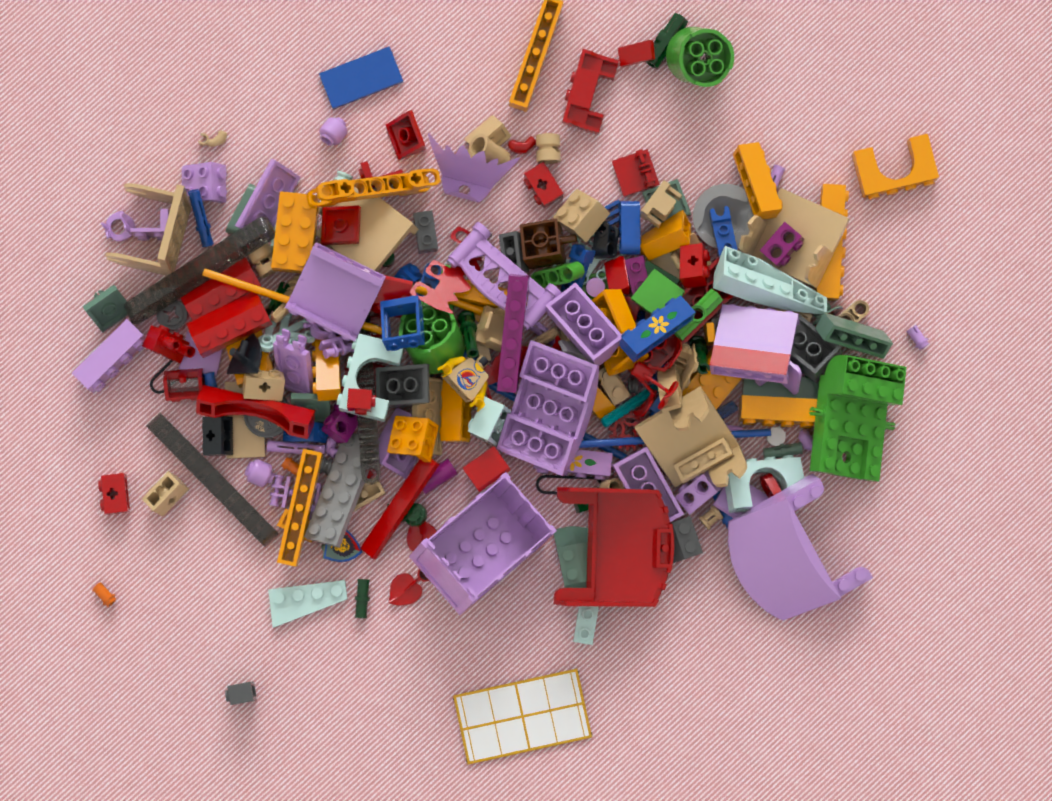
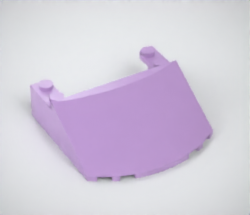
(779, 560)

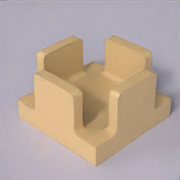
(660, 204)
(490, 328)

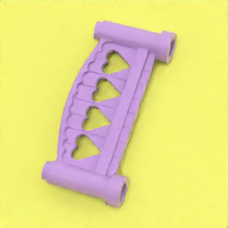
(475, 246)

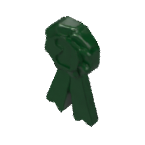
(416, 515)

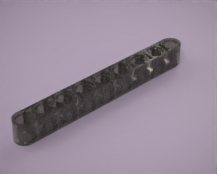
(190, 275)
(212, 479)

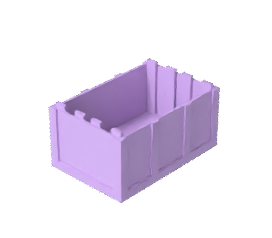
(482, 544)

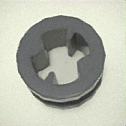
(632, 386)
(325, 466)

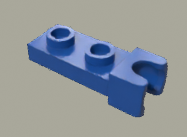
(722, 230)
(585, 257)

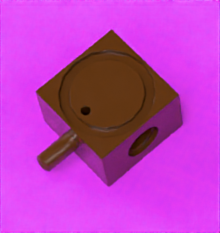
(544, 243)

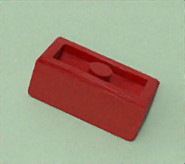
(617, 274)

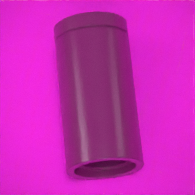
(442, 474)

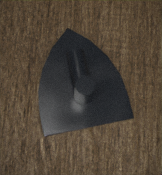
(246, 357)

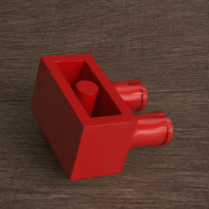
(167, 344)

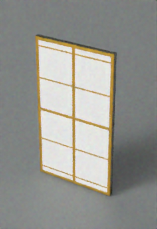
(522, 716)

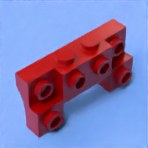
(580, 97)

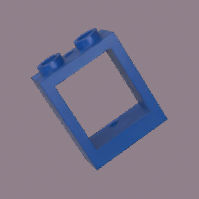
(402, 307)

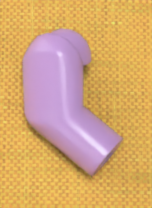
(805, 439)
(331, 449)

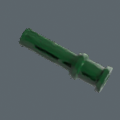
(468, 329)
(702, 351)

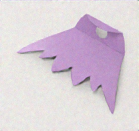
(473, 172)

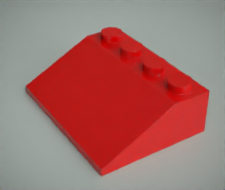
(216, 294)

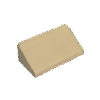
(369, 494)

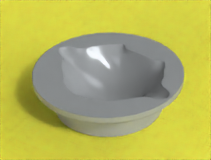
(717, 198)

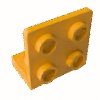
(413, 437)

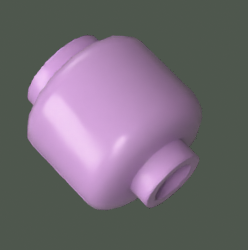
(333, 131)
(259, 473)

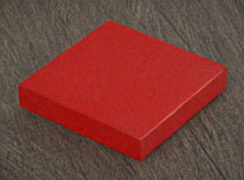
(340, 225)

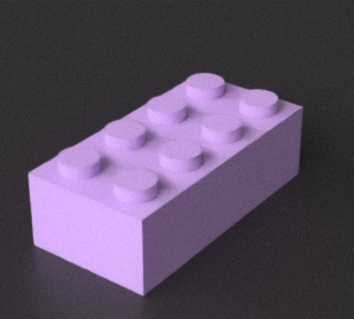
(110, 356)
(642, 472)

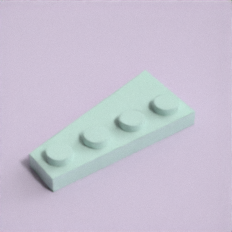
(298, 601)

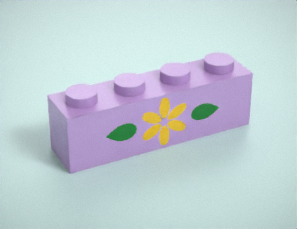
(587, 463)

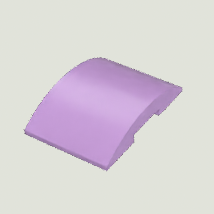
(550, 408)

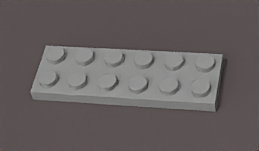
(338, 496)

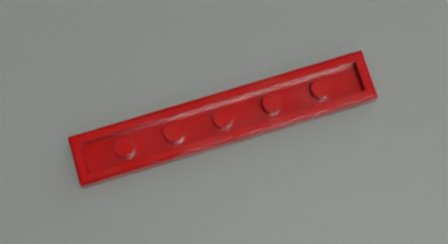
(399, 507)

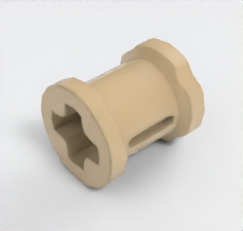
(708, 523)

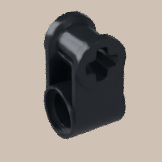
(605, 243)

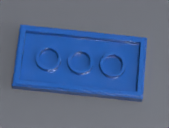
(361, 77)

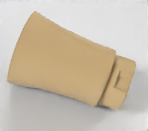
(491, 149)

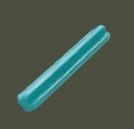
(627, 407)

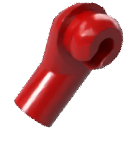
(521, 147)

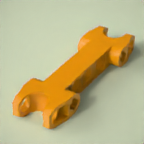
(343, 190)

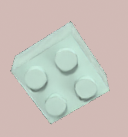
(489, 422)

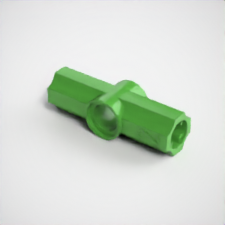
(705, 306)

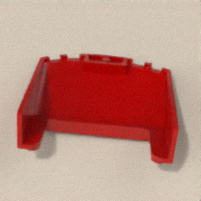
(626, 549)

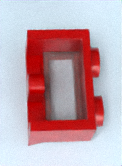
(182, 384)

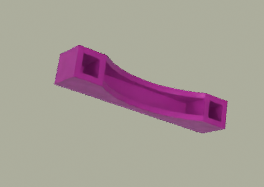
(512, 333)

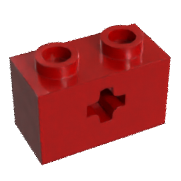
(552, 190)
(694, 265)
(119, 484)

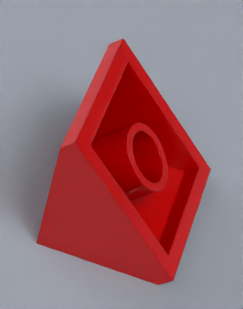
(405, 135)
(486, 468)

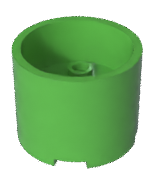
(685, 51)
(441, 336)

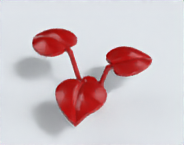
(644, 373)
(404, 588)

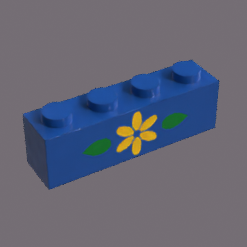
(656, 328)

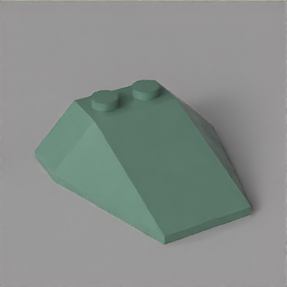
(572, 553)

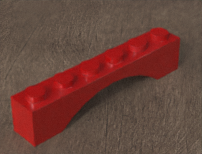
(220, 402)

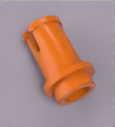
(290, 465)
(103, 593)

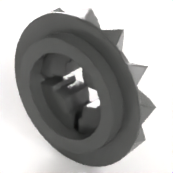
(175, 323)

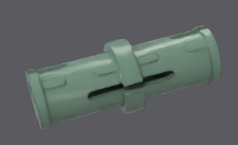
(783, 450)

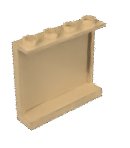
(380, 233)

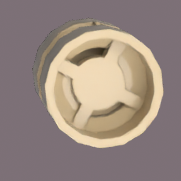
(548, 148)
(259, 256)

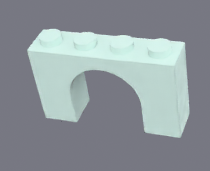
(367, 350)
(785, 471)

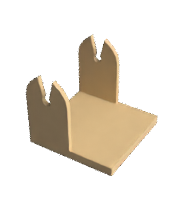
(817, 226)
(173, 232)
(687, 430)

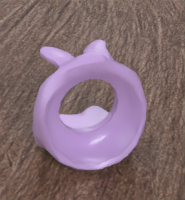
(127, 221)

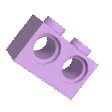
(700, 494)

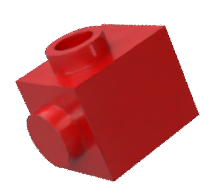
(360, 401)

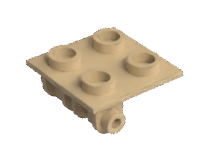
(686, 364)

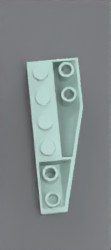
(764, 284)

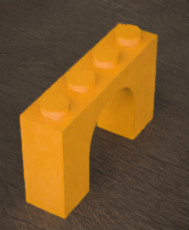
(873, 182)

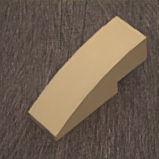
(666, 380)

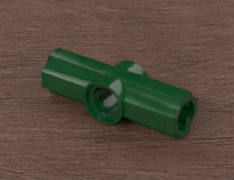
(661, 42)

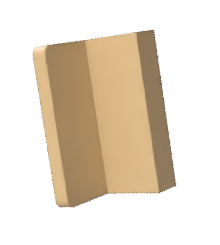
(492, 129)

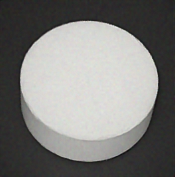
(777, 436)

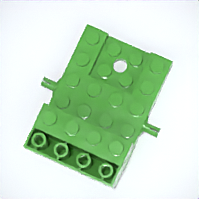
(853, 416)

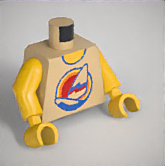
(467, 378)

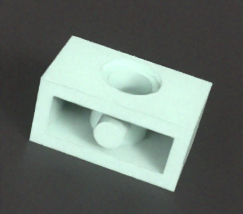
(585, 624)

